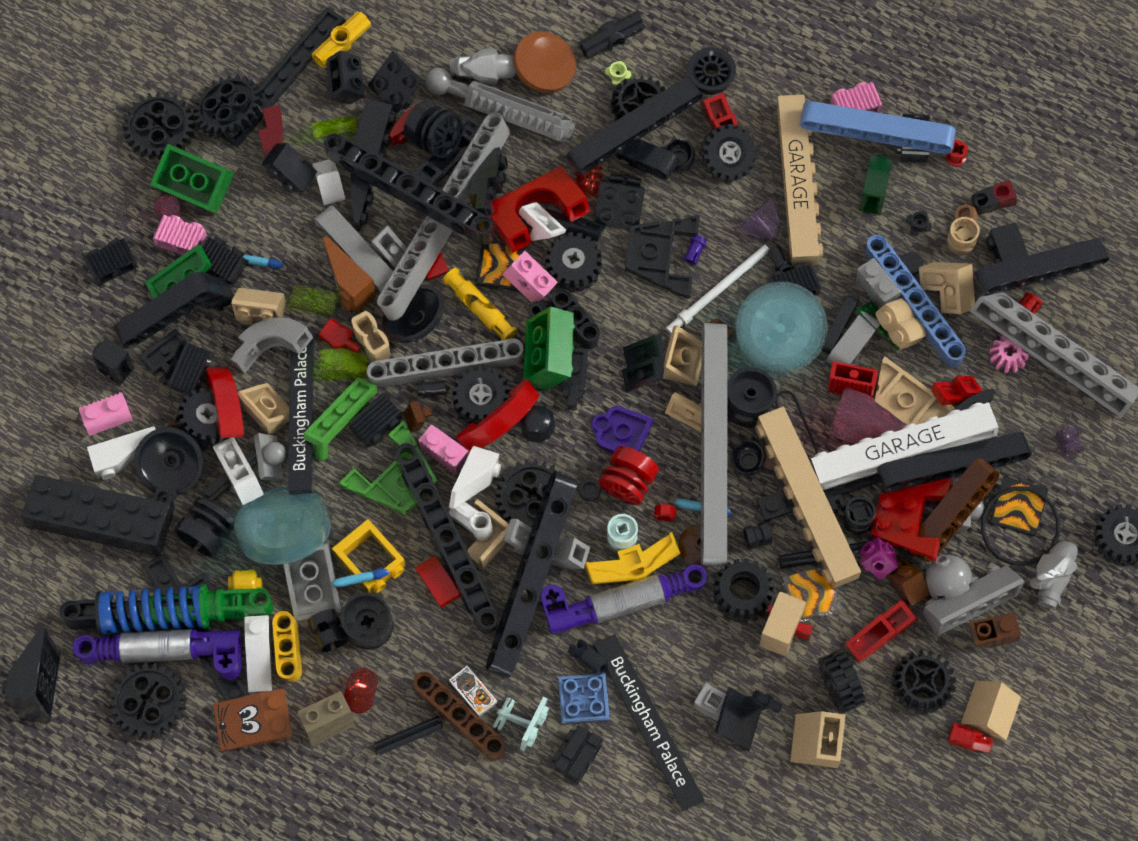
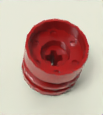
(628, 475)

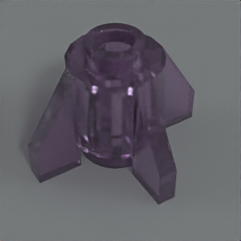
(762, 222)

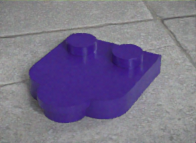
(621, 428)

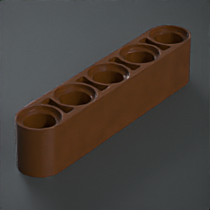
(959, 503)
(453, 706)

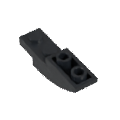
(488, 182)

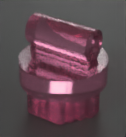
(166, 205)

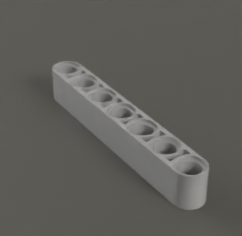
(433, 360)

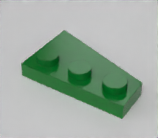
(191, 262)

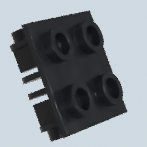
(395, 82)

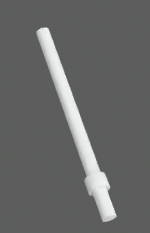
(685, 316)

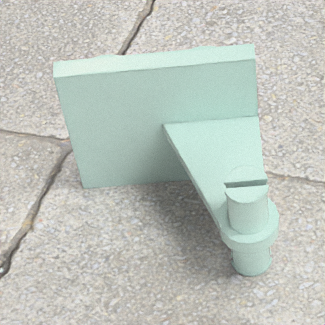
(531, 732)

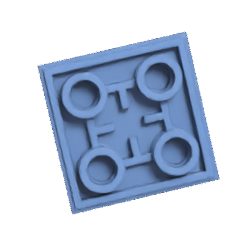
(583, 698)

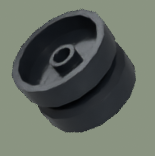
(749, 395)

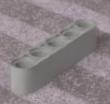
(353, 245)

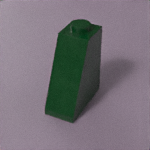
(875, 184)

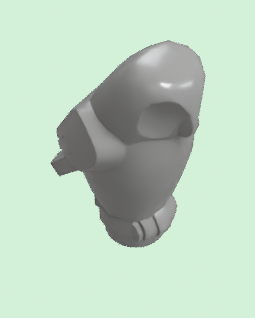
(484, 66)
(1054, 573)

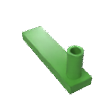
(338, 415)

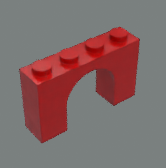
(553, 188)

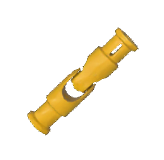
(487, 313)

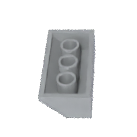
(983, 595)

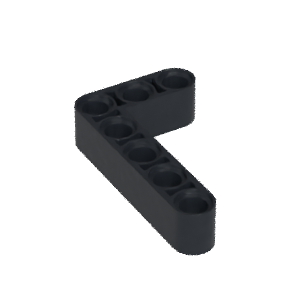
(172, 304)

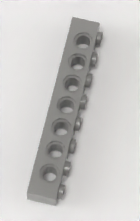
(1056, 351)

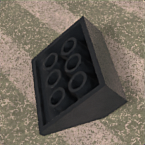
(33, 679)

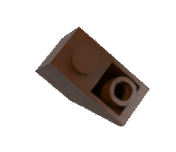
(908, 582)
(995, 630)

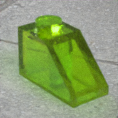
(342, 364)

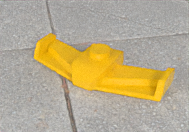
(633, 563)

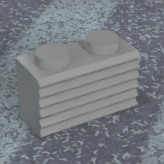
(877, 283)

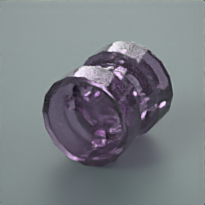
(1070, 440)

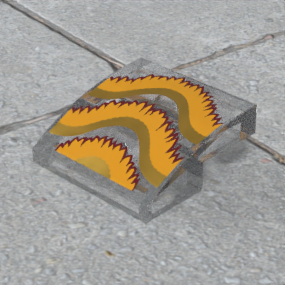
(813, 589)

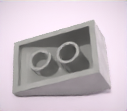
(311, 584)

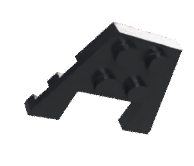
(651, 252)

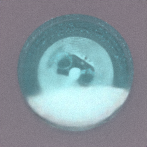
(781, 328)
(282, 526)

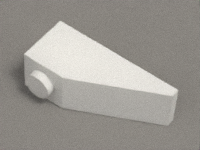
(115, 454)
(238, 470)
(475, 475)
(258, 653)

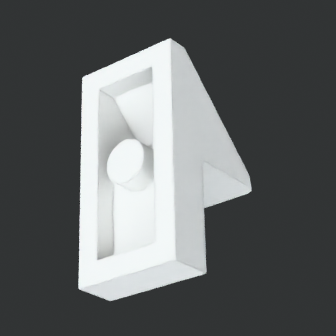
(329, 182)
(542, 222)

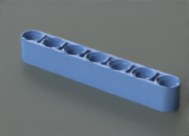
(877, 127)
(922, 309)

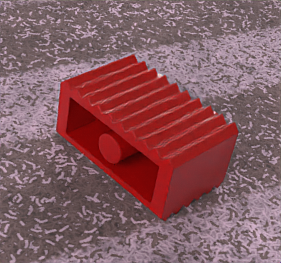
(853, 377)

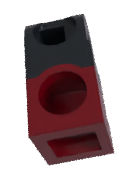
(994, 197)

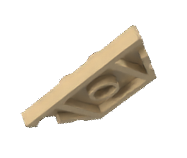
(906, 396)

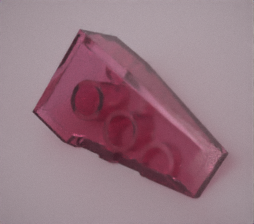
(862, 418)

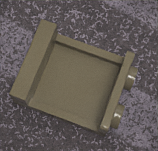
(326, 718)

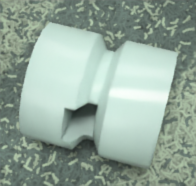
(622, 532)

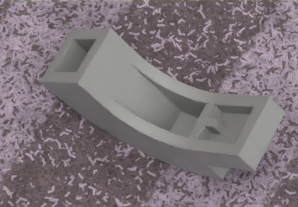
(270, 334)
(568, 554)

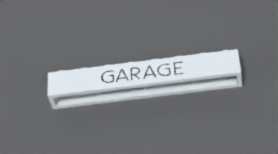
(864, 458)

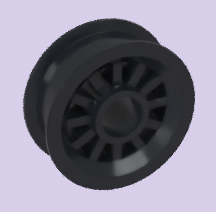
(724, 70)

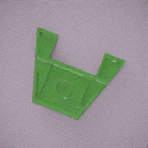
(389, 486)

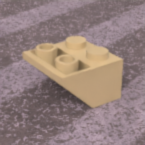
(257, 305)
(818, 739)

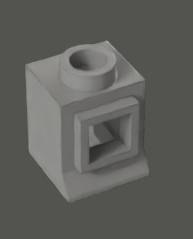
(710, 701)

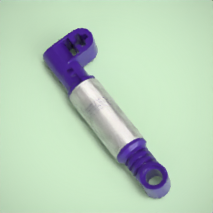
(618, 601)
(166, 646)

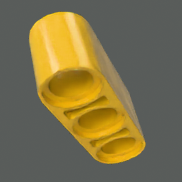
(282, 636)

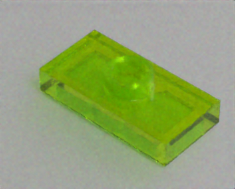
(335, 125)
(313, 300)

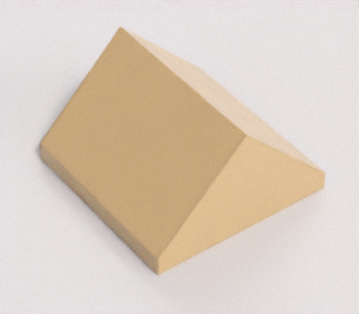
(682, 358)
(265, 407)
(991, 708)

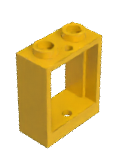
(356, 538)

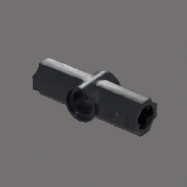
(611, 35)

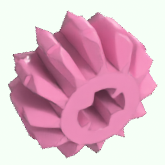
(999, 355)

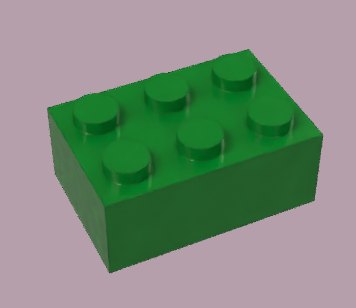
(192, 178)
(548, 348)

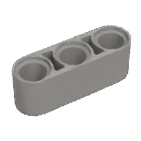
(854, 339)

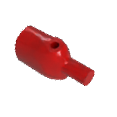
(338, 336)

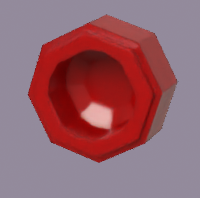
(665, 512)

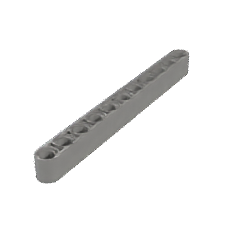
(432, 234)
(714, 445)

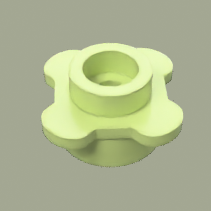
(618, 66)

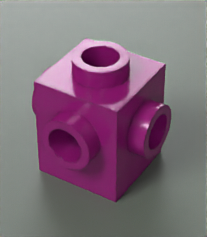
(878, 558)

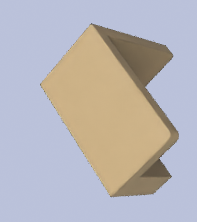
(953, 282)
(484, 551)
(782, 624)

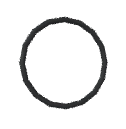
(986, 510)

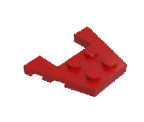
(901, 513)

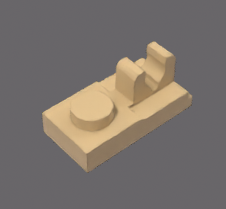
(685, 411)

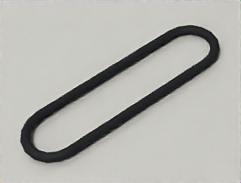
(802, 415)

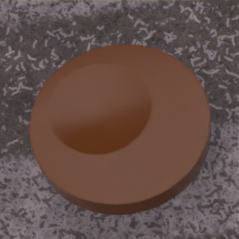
(544, 62)

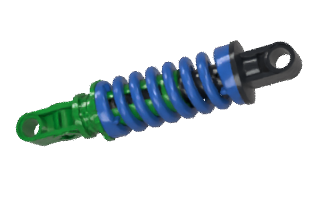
(181, 609)

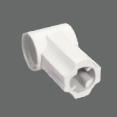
(471, 519)

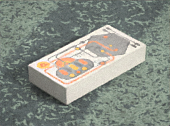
(473, 691)

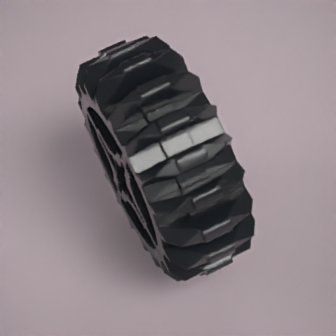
(636, 86)
(929, 688)

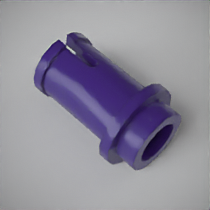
(693, 253)

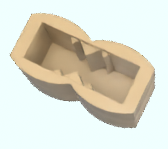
(900, 323)
(371, 337)

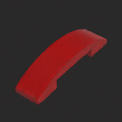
(226, 401)
(501, 419)

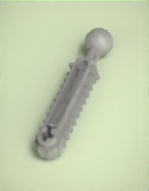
(512, 108)

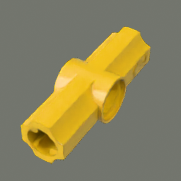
(350, 30)

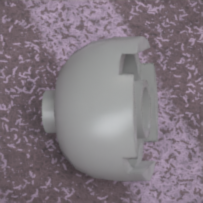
(948, 577)

